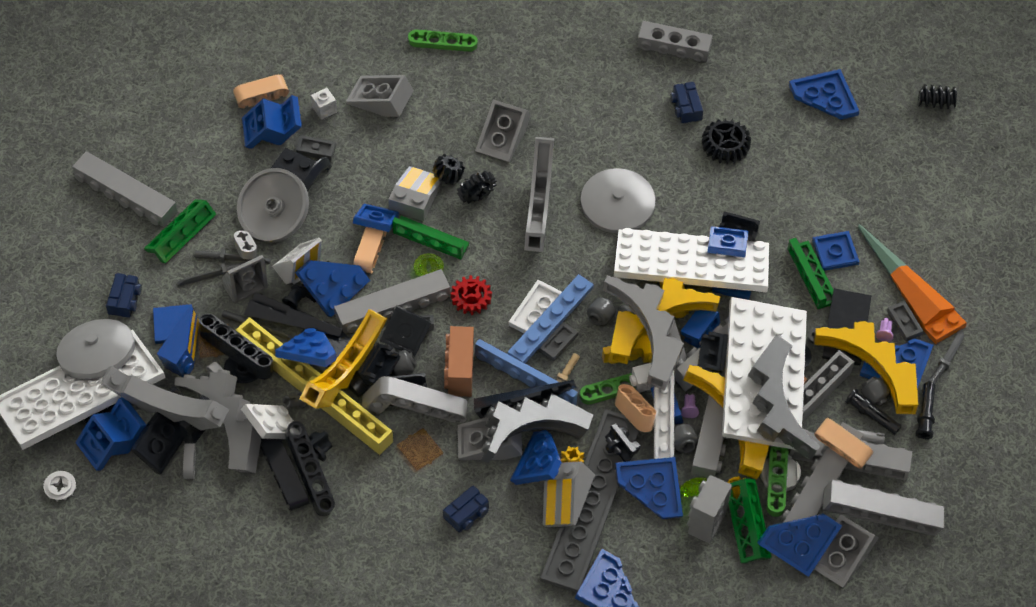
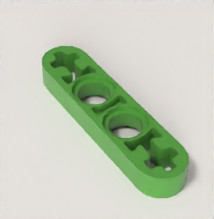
(443, 37)
(613, 383)
(774, 479)

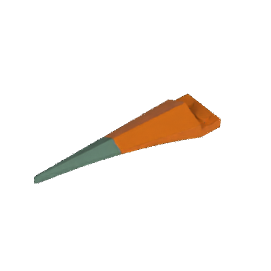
(930, 309)

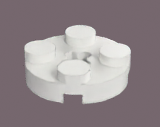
(793, 474)

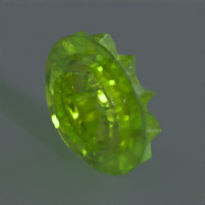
(422, 261)
(691, 486)

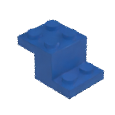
(271, 122)
(110, 433)

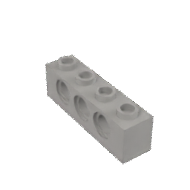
(674, 41)

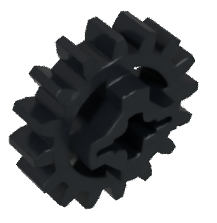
(476, 187)

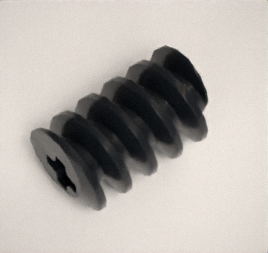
(937, 96)

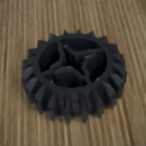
(728, 149)

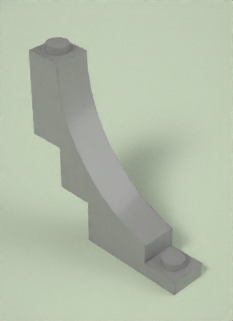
(152, 399)

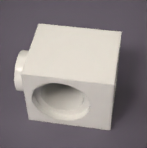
(323, 103)
(640, 376)

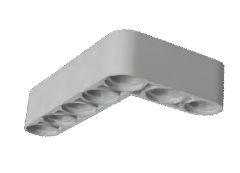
(415, 398)

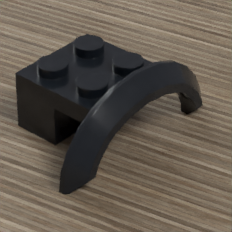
(302, 166)

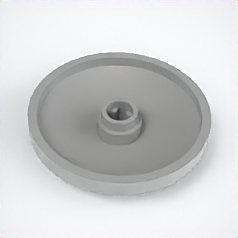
(617, 200)
(273, 205)
(94, 347)

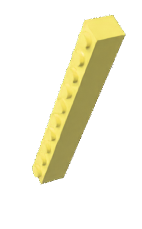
(343, 408)

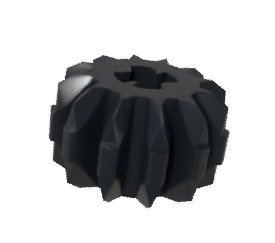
(448, 169)

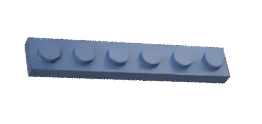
(551, 319)
(517, 369)

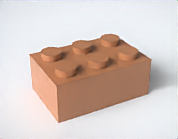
(459, 361)

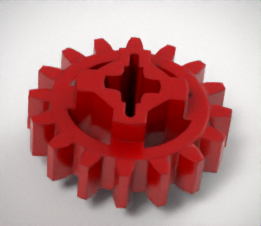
(471, 295)

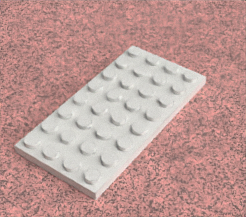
(685, 257)
(750, 331)
(59, 400)

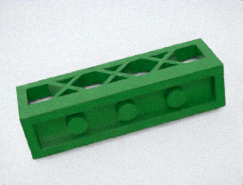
(181, 230)
(430, 237)
(807, 274)
(753, 515)

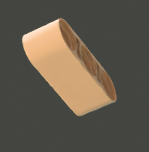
(267, 88)
(368, 249)
(635, 408)
(843, 443)

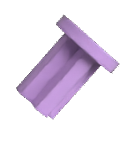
(885, 333)
(689, 409)

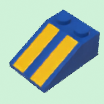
(180, 347)

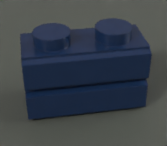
(687, 102)
(123, 295)
(466, 509)

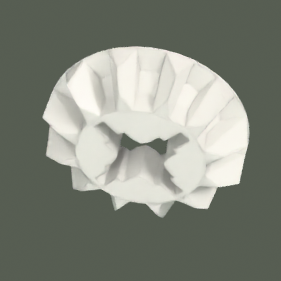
(54, 480)

